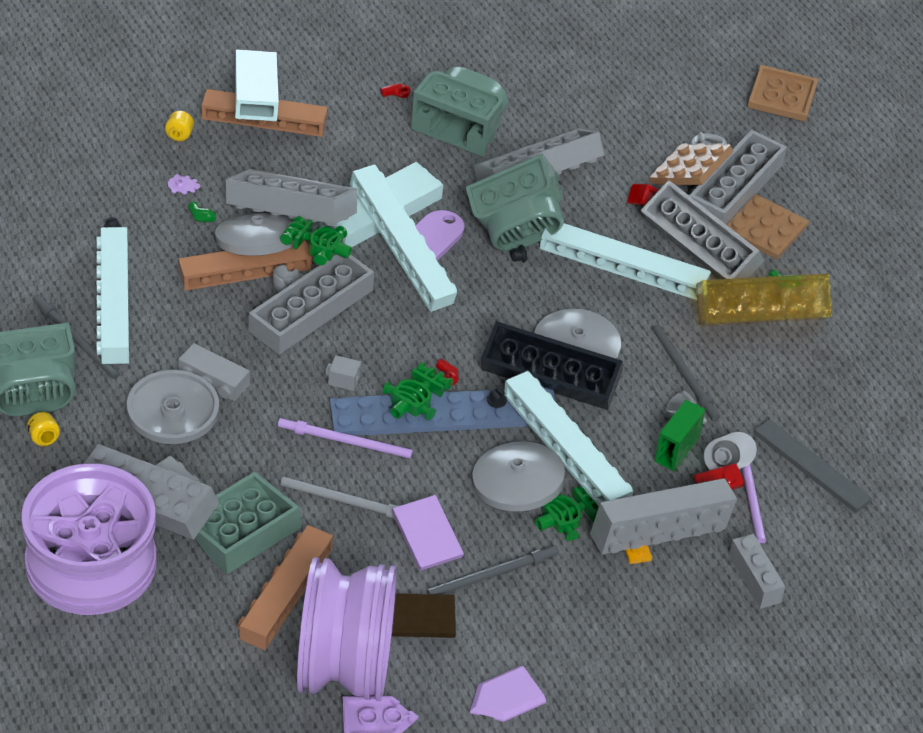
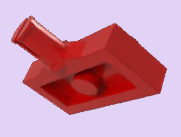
(730, 473)

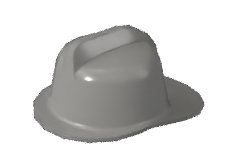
(730, 449)

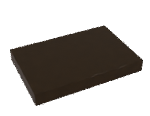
(424, 615)

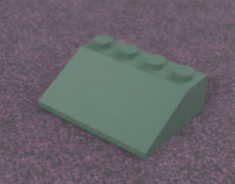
(247, 522)

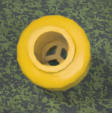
(179, 126)
(43, 429)

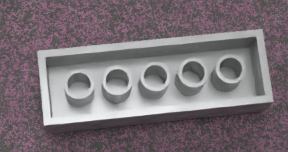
(562, 152)
(740, 176)
(291, 196)
(701, 234)
(310, 302)
(179, 502)
(663, 516)

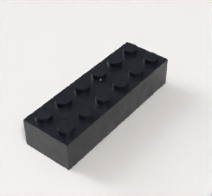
(555, 364)

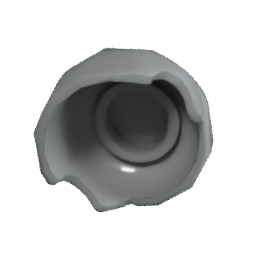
(283, 277)

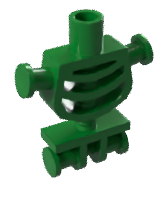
(322, 242)
(415, 394)
(566, 507)

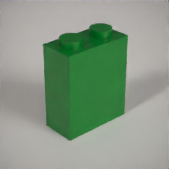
(679, 435)

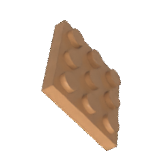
(783, 93)
(691, 164)
(768, 226)

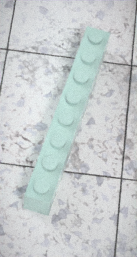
(403, 238)
(625, 260)
(113, 297)
(565, 439)

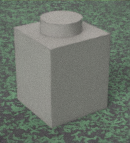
(344, 372)

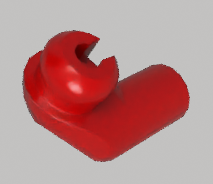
(397, 89)
(449, 370)

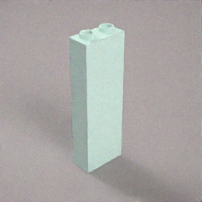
(256, 85)
(412, 188)

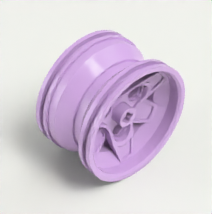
(88, 518)
(346, 629)

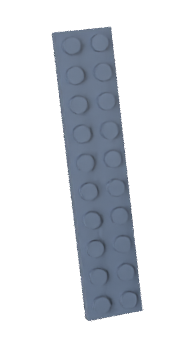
(453, 412)

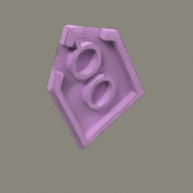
(507, 695)
(375, 716)

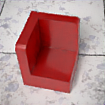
(641, 194)

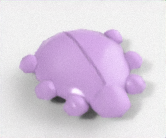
(183, 184)

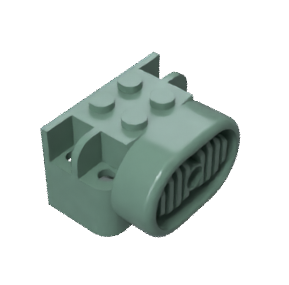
(459, 108)
(518, 203)
(36, 369)

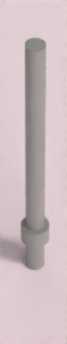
(338, 496)

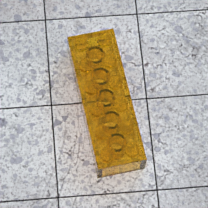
(763, 299)

